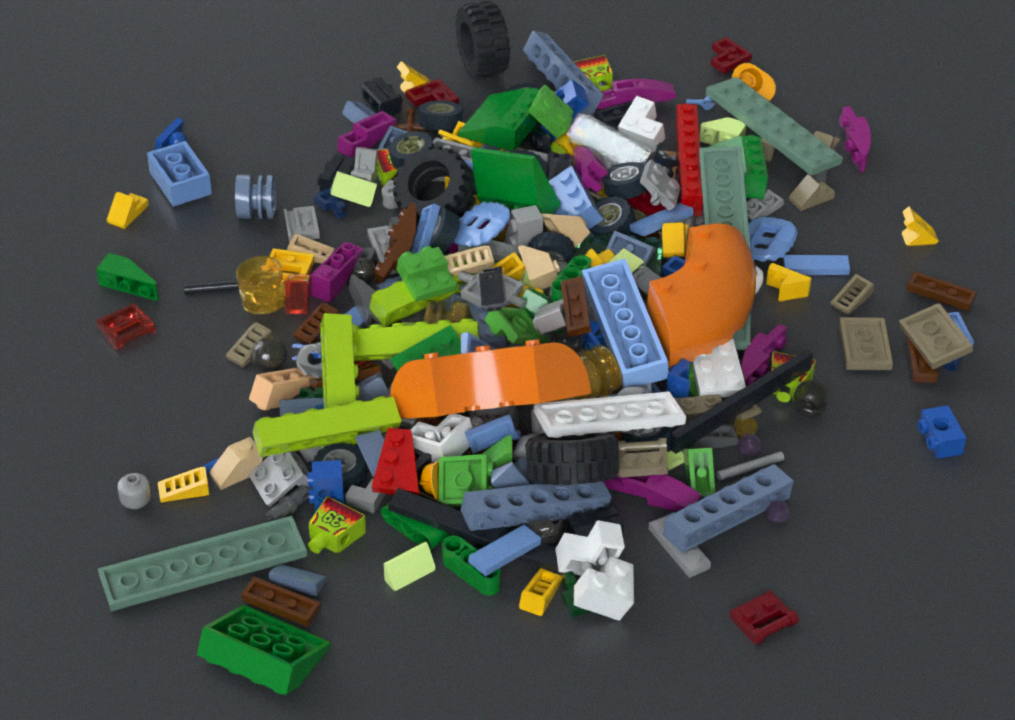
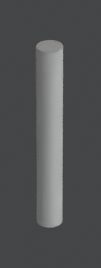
(750, 465)

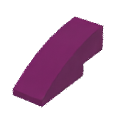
(365, 133)

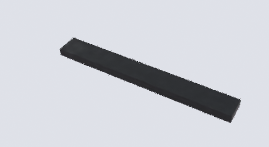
(740, 401)
(453, 522)

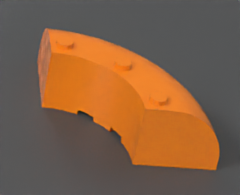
(705, 297)
(489, 379)

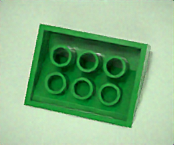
(502, 119)
(753, 163)
(512, 180)
(262, 648)

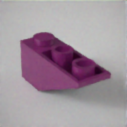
(334, 272)

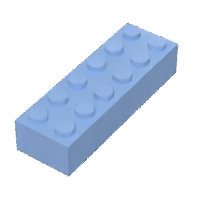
(625, 323)

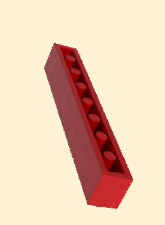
(688, 155)

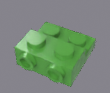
(551, 111)
(425, 273)
(514, 324)
(463, 475)

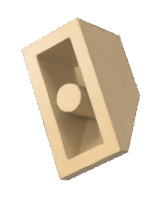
(569, 225)
(539, 267)
(236, 463)

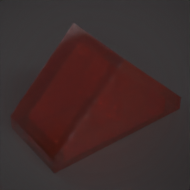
(298, 293)

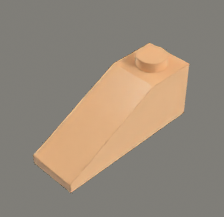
(277, 386)

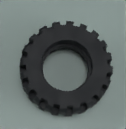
(482, 39)
(427, 166)
(572, 459)

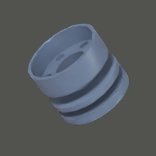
(255, 196)

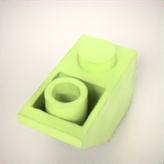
(721, 130)

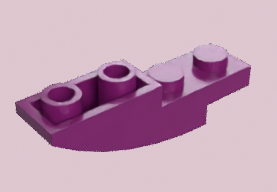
(628, 89)
(858, 137)
(590, 168)
(759, 353)
(659, 490)

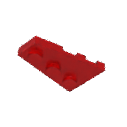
(396, 464)

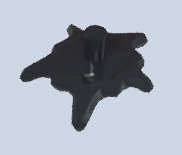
(661, 157)

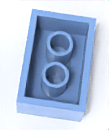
(179, 173)
(575, 197)

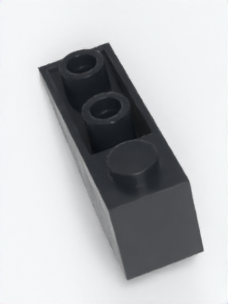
(492, 288)

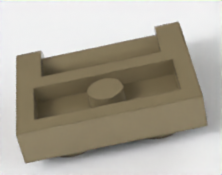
(645, 462)

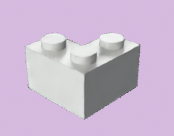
(640, 123)
(445, 439)
(581, 552)
(607, 590)

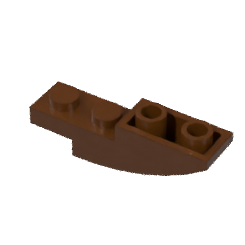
(400, 242)

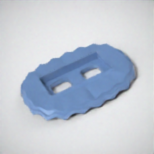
(472, 236)
(779, 245)

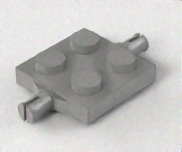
(660, 185)
(472, 293)

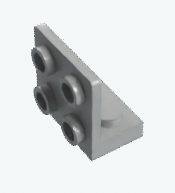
(279, 475)

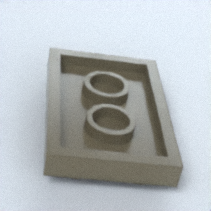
(936, 336)
(865, 343)

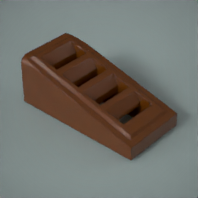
(313, 321)

